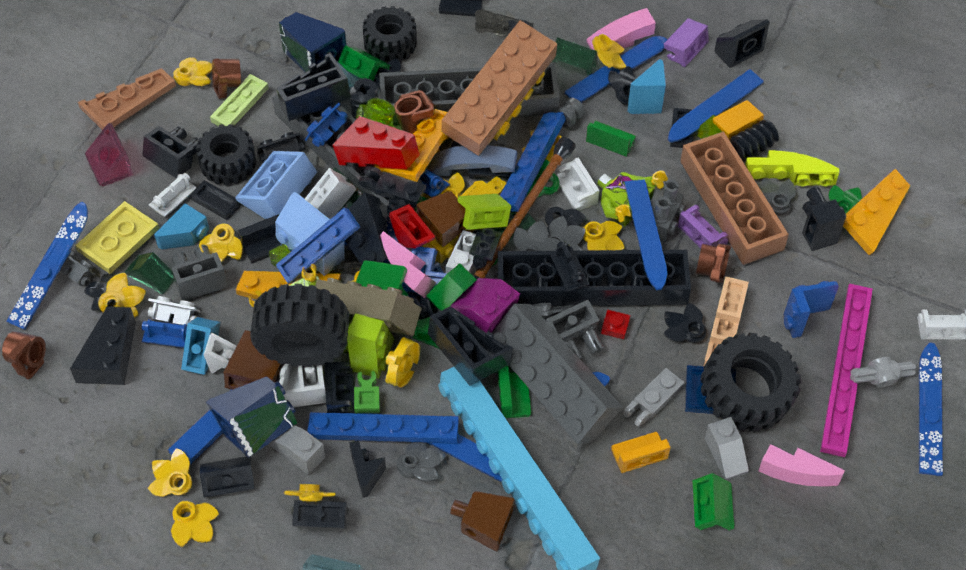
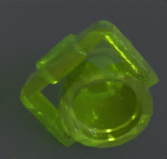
(377, 110)

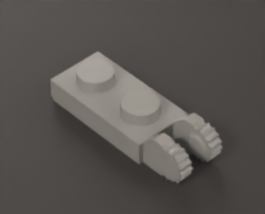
(654, 396)

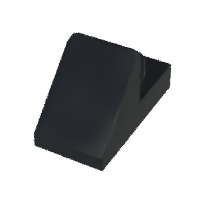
(367, 471)

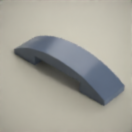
(493, 157)

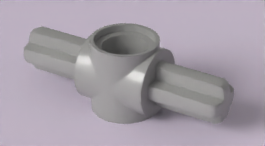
(882, 372)

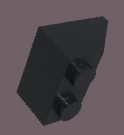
(742, 42)

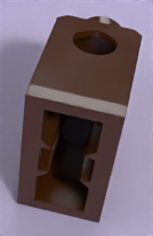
(443, 216)
(485, 517)

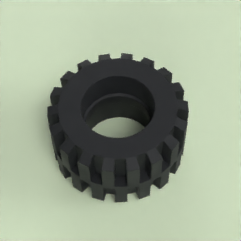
(386, 22)
(226, 140)

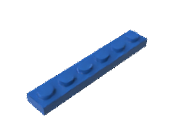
(532, 159)
(384, 427)

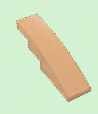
(728, 312)

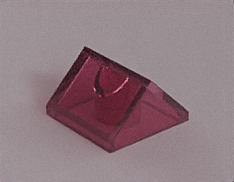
(108, 157)

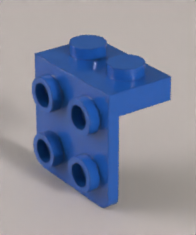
(807, 300)

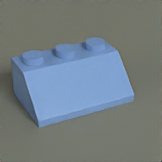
(276, 181)
(298, 222)

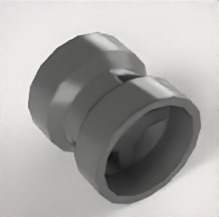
(573, 110)

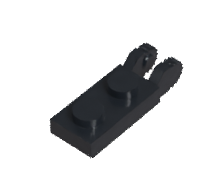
(392, 186)

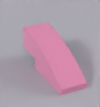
(627, 28)
(401, 256)
(800, 468)

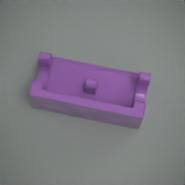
(687, 42)
(699, 229)

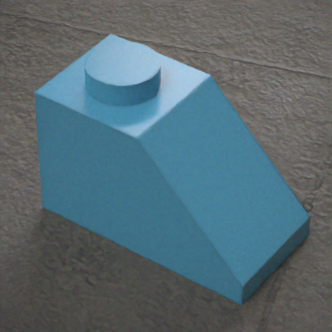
(182, 229)
(195, 344)

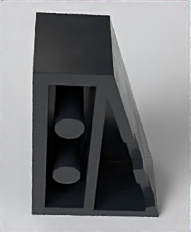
(314, 90)
(367, 240)
(467, 346)
(107, 349)

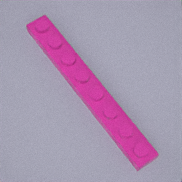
(848, 357)

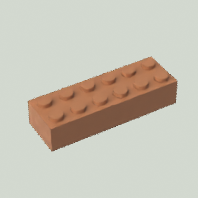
(499, 88)
(734, 198)

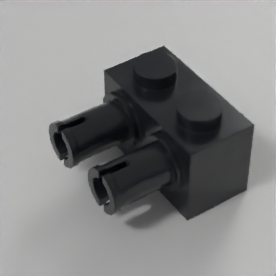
(169, 150)
(823, 220)

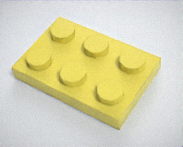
(117, 237)

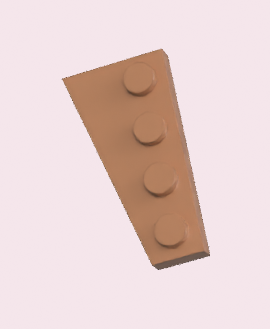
(127, 99)

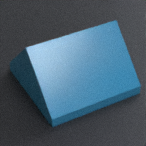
(648, 91)

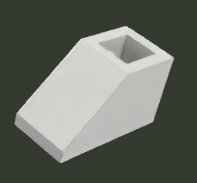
(461, 253)

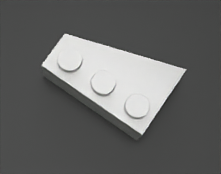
(303, 384)

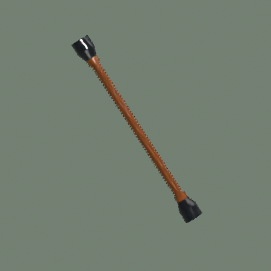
(562, 151)

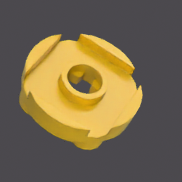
(401, 362)

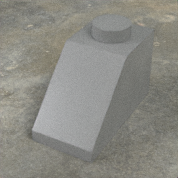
(727, 448)

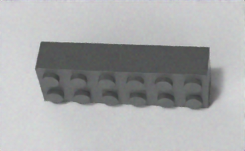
(556, 374)

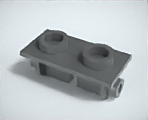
(80, 271)

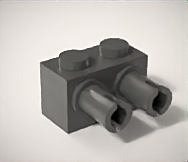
(666, 207)
(198, 275)
(578, 322)

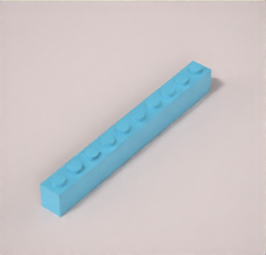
(519, 472)

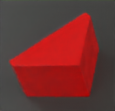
(410, 228)

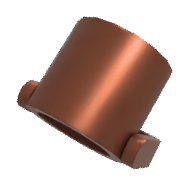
(225, 74)
(411, 110)
(713, 261)
(24, 351)

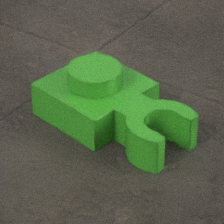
(367, 395)

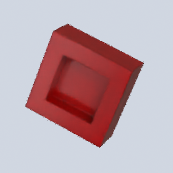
(615, 324)

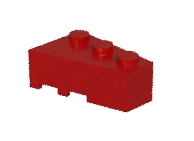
(376, 143)

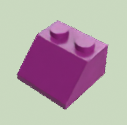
(486, 302)

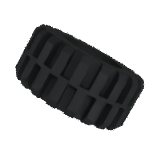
(299, 325)
(764, 358)

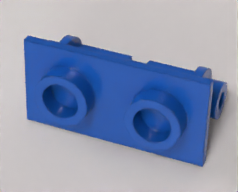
(331, 118)
(433, 183)
(164, 333)

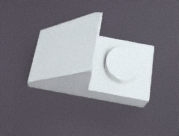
(218, 352)

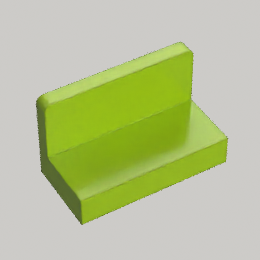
(485, 211)

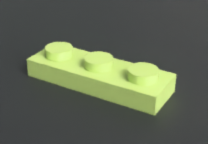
(239, 101)

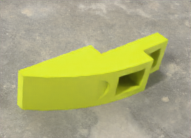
(800, 168)

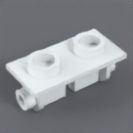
(173, 195)
(164, 308)

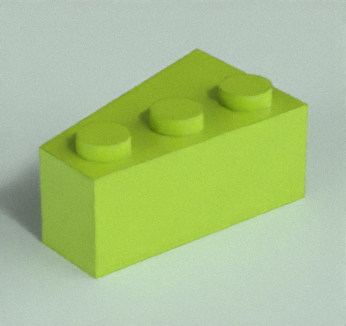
(368, 345)

